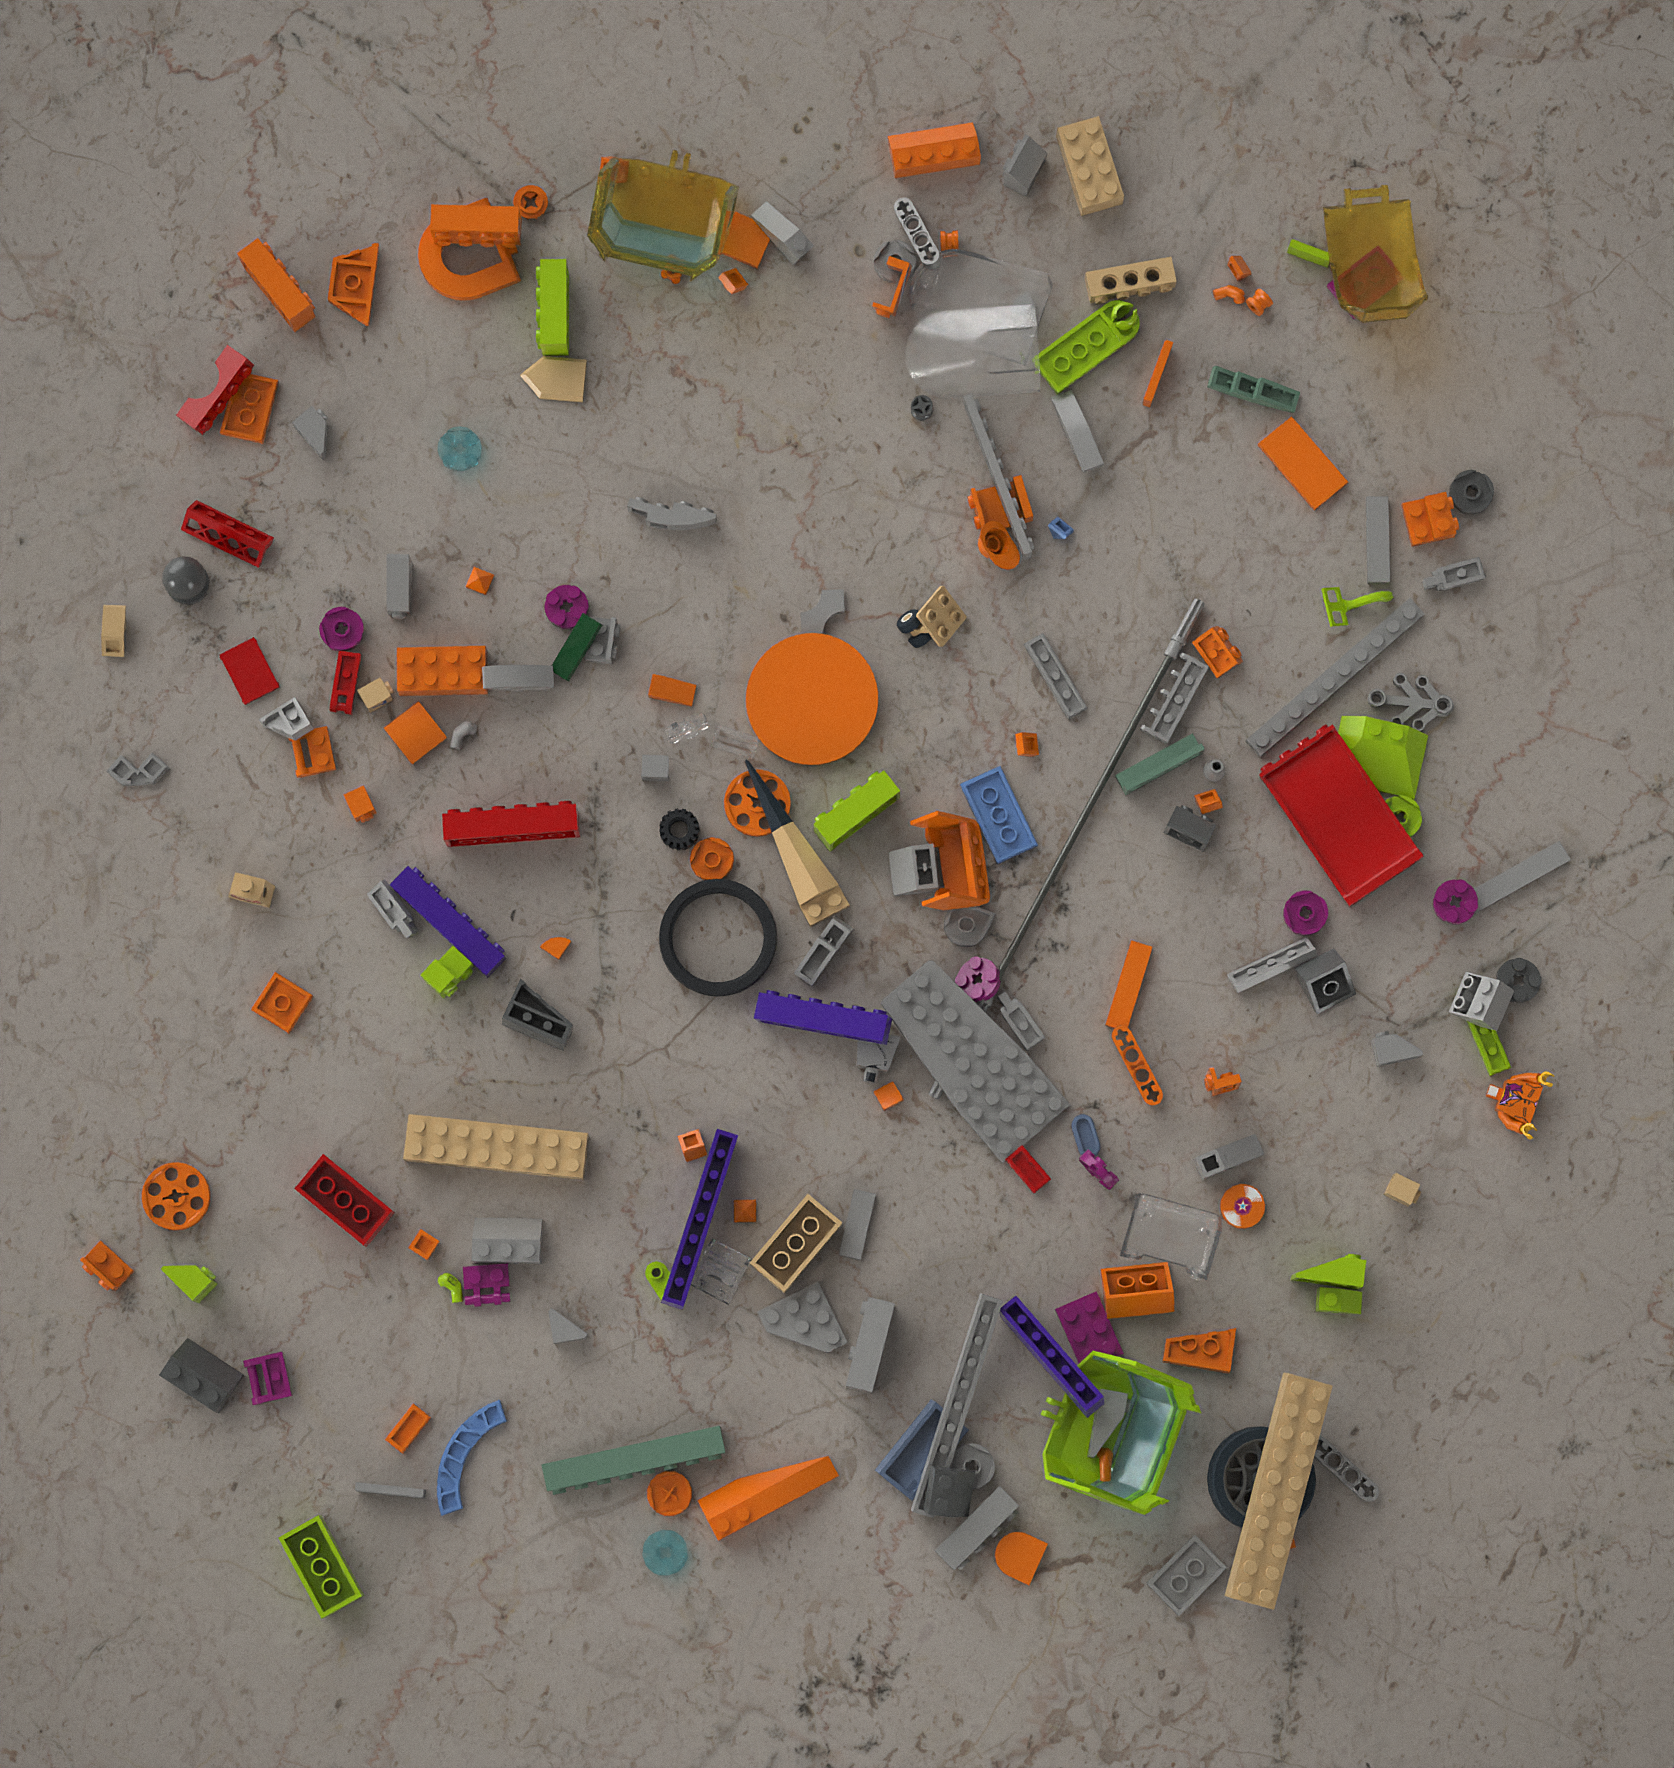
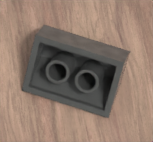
(201, 1375)

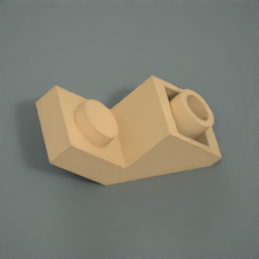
(113, 630)

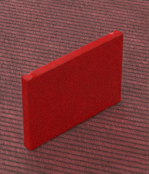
(249, 671)

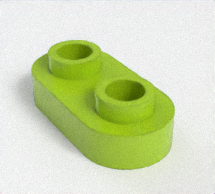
(658, 1283)

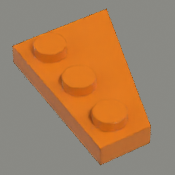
(1202, 1351)

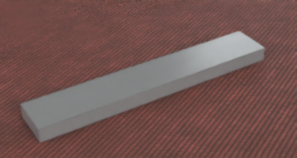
(1519, 876)

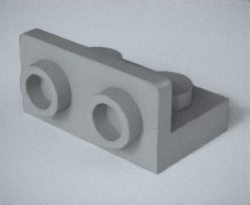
(603, 647)

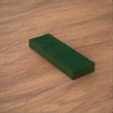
(576, 646)

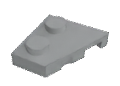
(288, 720)

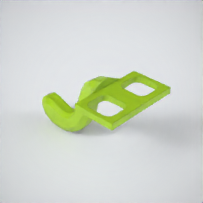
(1345, 605)

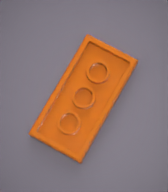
(1302, 463)

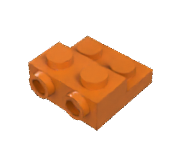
(1430, 519)

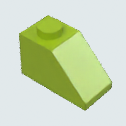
(1338, 1300)

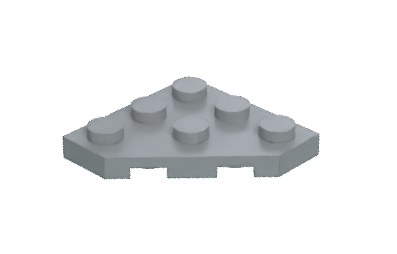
(805, 1320)

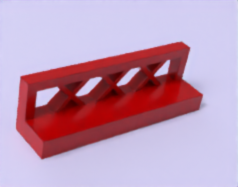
(226, 525)

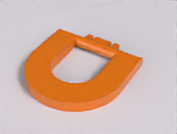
(465, 286)

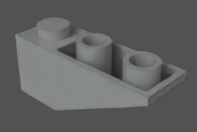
(1228, 1156)

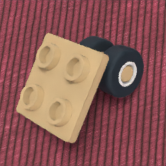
(935, 620)

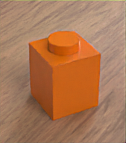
(360, 804)

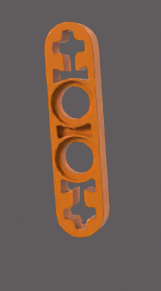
(1140, 1063)

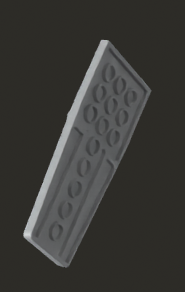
(973, 1061)

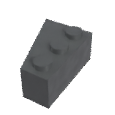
(536, 1018)

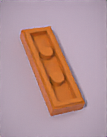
(1157, 373)

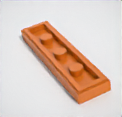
(1128, 985)

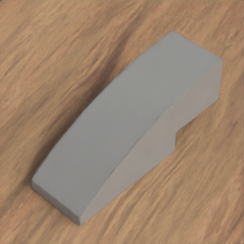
(518, 677)
(823, 950)

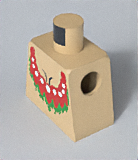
(251, 890)

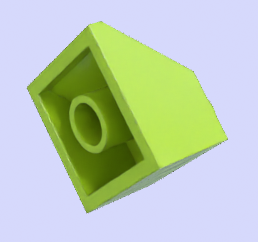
(192, 1280)

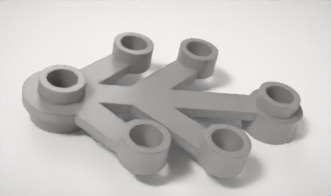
(1414, 701)

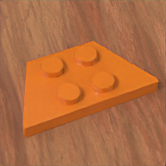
(353, 282)

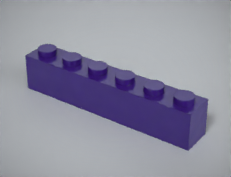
(447, 921)
(823, 1018)
(1051, 1356)

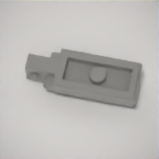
(1455, 575)
(392, 909)
(1020, 1021)

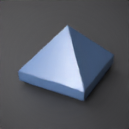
(1060, 529)

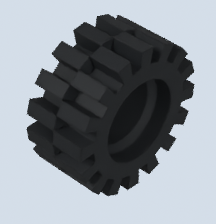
(682, 842)

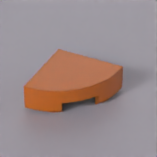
(556, 946)

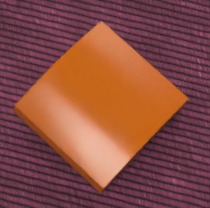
(415, 732)

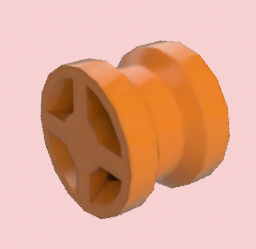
(949, 240)
(1259, 302)

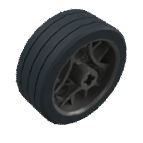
(1238, 1446)

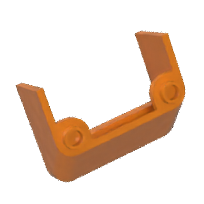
(960, 860)

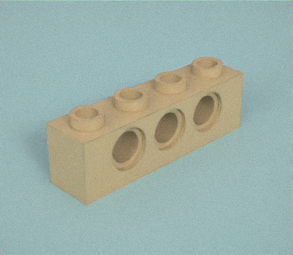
(1162, 268)

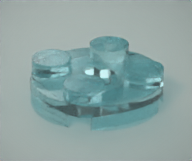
(468, 458)
(678, 1552)

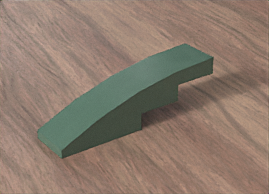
(1253, 389)

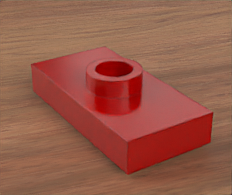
(1028, 1169)

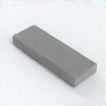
(857, 1224)
(390, 1490)

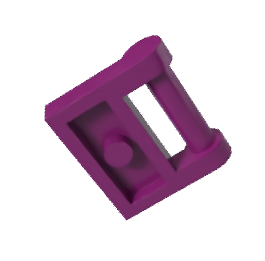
(275, 1378)

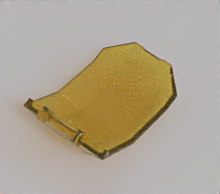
(1374, 256)

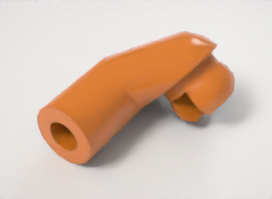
(1230, 291)
(1105, 1462)

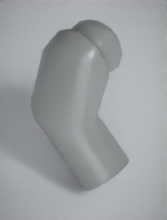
(460, 732)

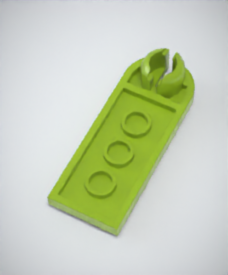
(1088, 344)

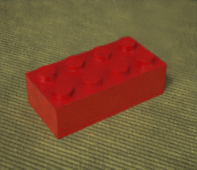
(344, 1200)

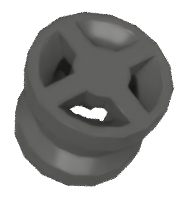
(924, 404)

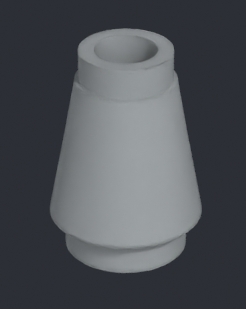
(1211, 774)

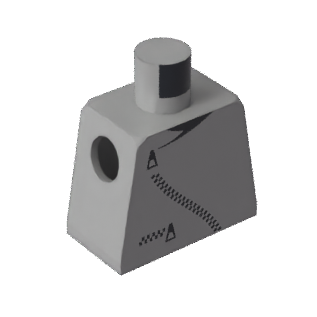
(876, 1057)

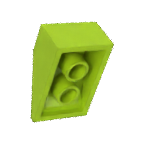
(1343, 1273)

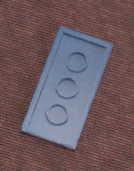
(998, 815)

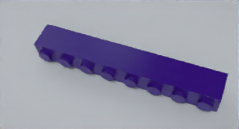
(699, 1219)

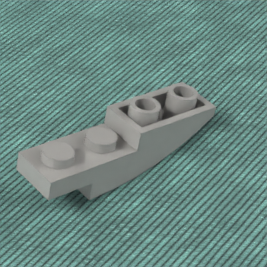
(681, 516)

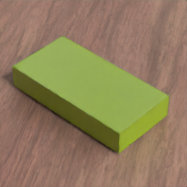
(1308, 253)

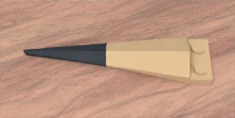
(810, 879)

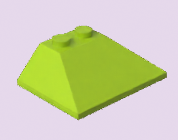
(1386, 751)

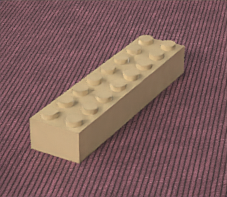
(496, 1147)

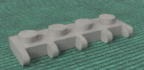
(1177, 699)

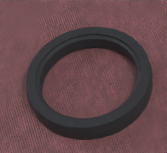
(701, 889)

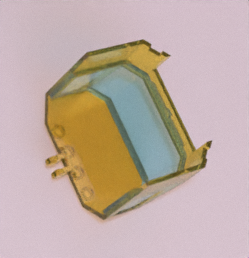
(661, 215)

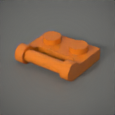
(320, 753)

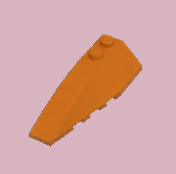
(762, 1493)

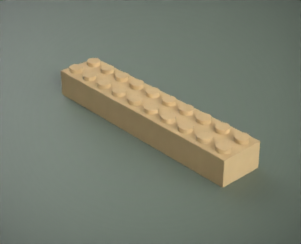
(1278, 1490)

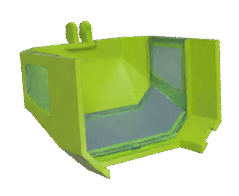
(1138, 1443)

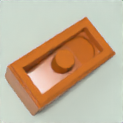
(671, 690)

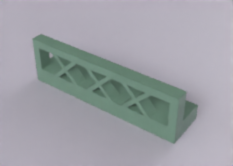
(1159, 764)

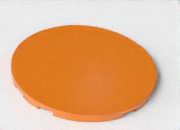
(812, 699)

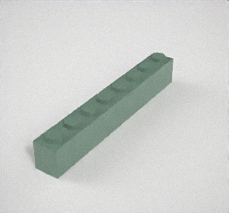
(632, 1459)

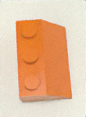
(1137, 1290)

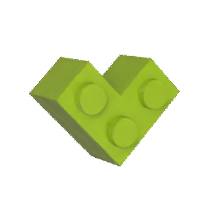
(447, 972)

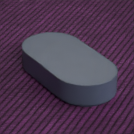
(1085, 1134)

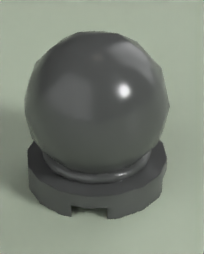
(185, 580)

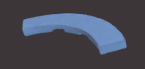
(457, 1451)

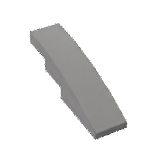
(1077, 431)

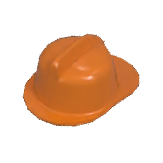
(998, 546)

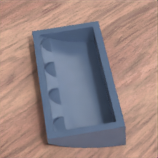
(908, 1457)

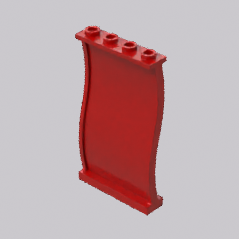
(1340, 815)

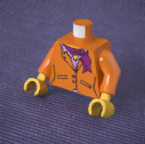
(1519, 1100)

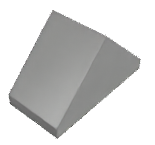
(563, 1329)

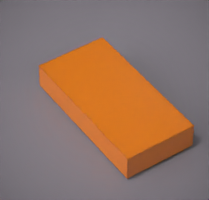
(408, 1428)

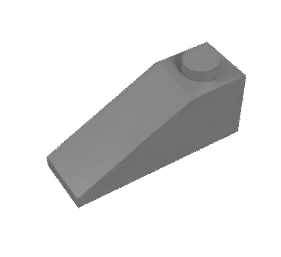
(782, 232)
(1107, 1418)

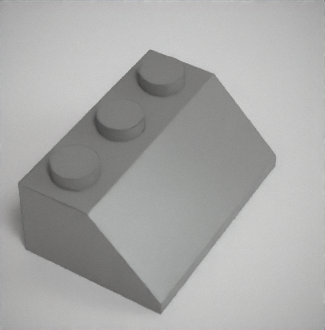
(507, 1240)

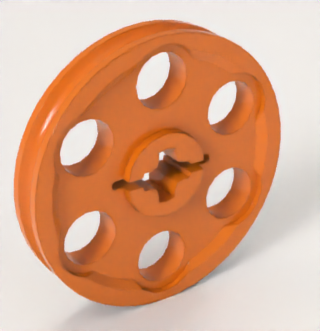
(746, 805)
(167, 1189)

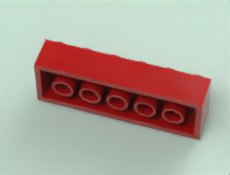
(511, 824)

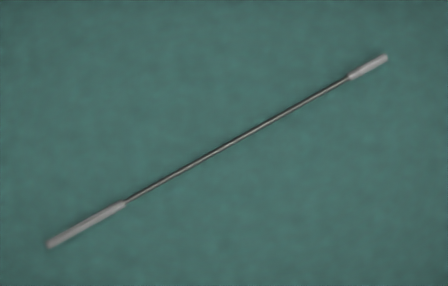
(1177, 642)

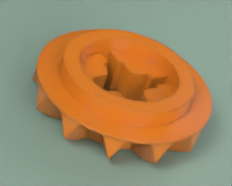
(531, 192)

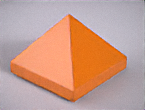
(479, 580)
(744, 1211)

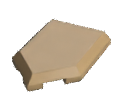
(557, 378)

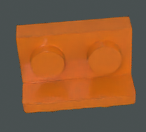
(1218, 651)
(1226, 1082)
(106, 1266)

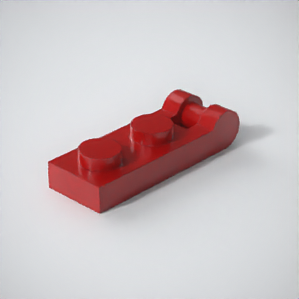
(345, 681)

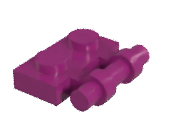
(483, 1277)

